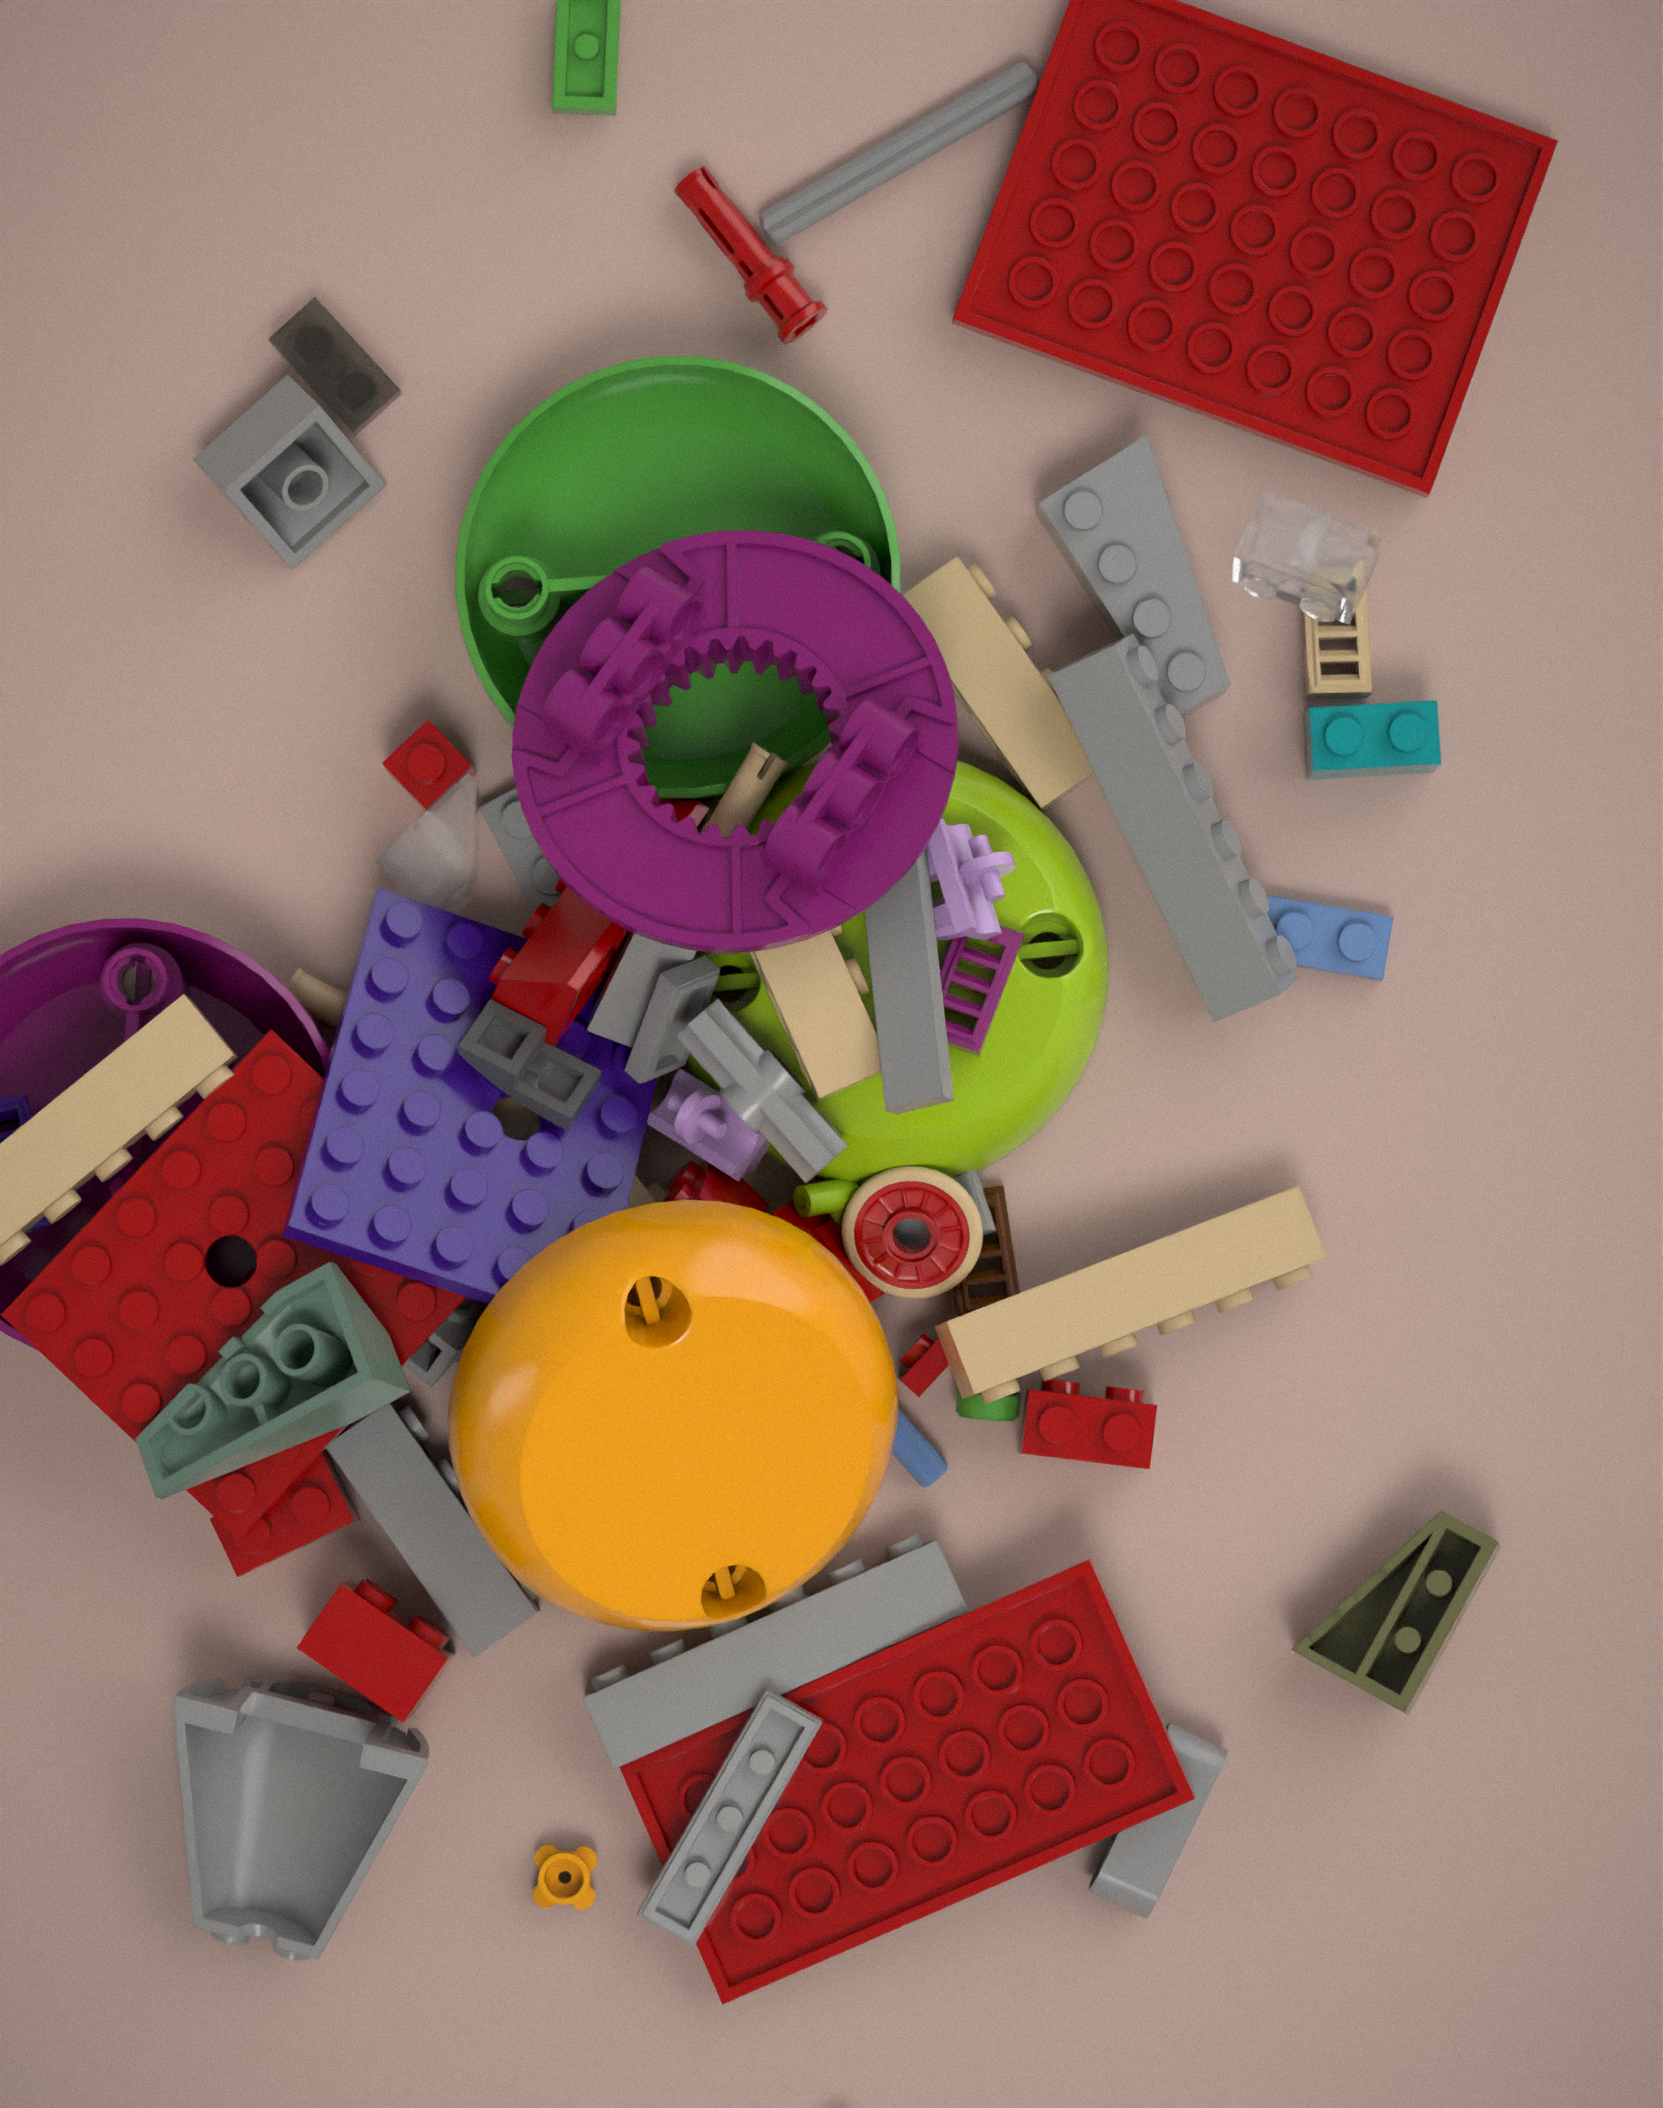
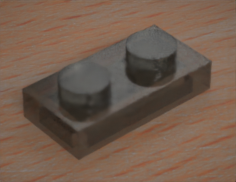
(335, 366)

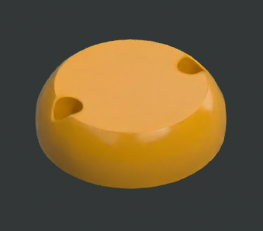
(675, 1436)

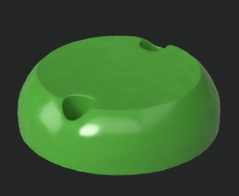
(645, 461)

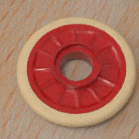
(918, 1195)

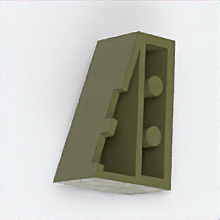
(1405, 1613)

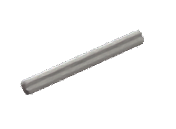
(899, 153)

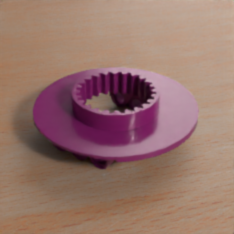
(730, 603)

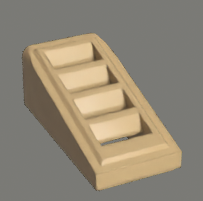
(1345, 685)

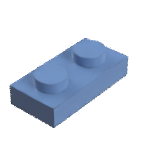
(1333, 937)

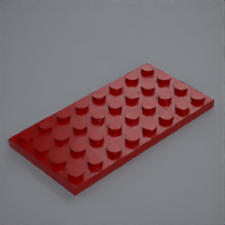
(929, 1778)

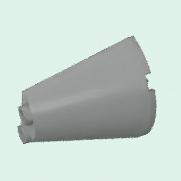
(286, 1805)

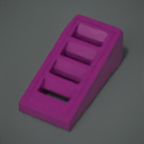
(959, 1036)

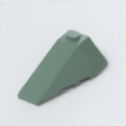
(291, 1377)

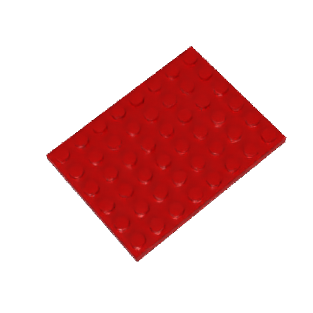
(1256, 234)

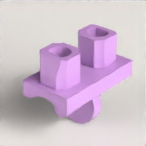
(968, 881)
(708, 1127)

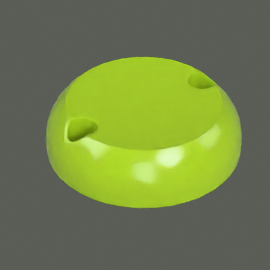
(1039, 1031)

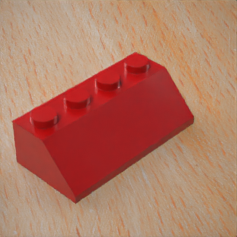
(565, 955)

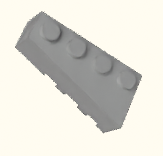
(1136, 571)

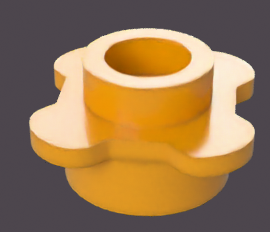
(552, 1890)

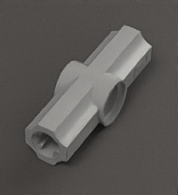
(762, 1090)

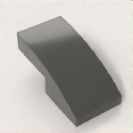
(519, 1062)

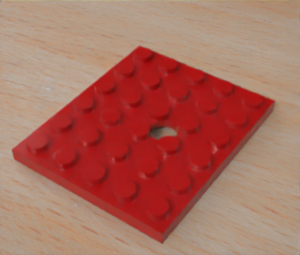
(132, 1296)

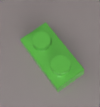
(586, 57)

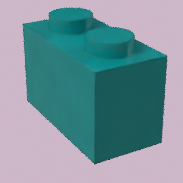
(1372, 739)

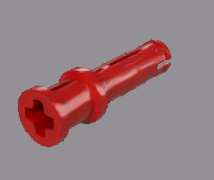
(766, 276)

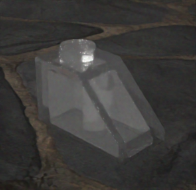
(440, 851)

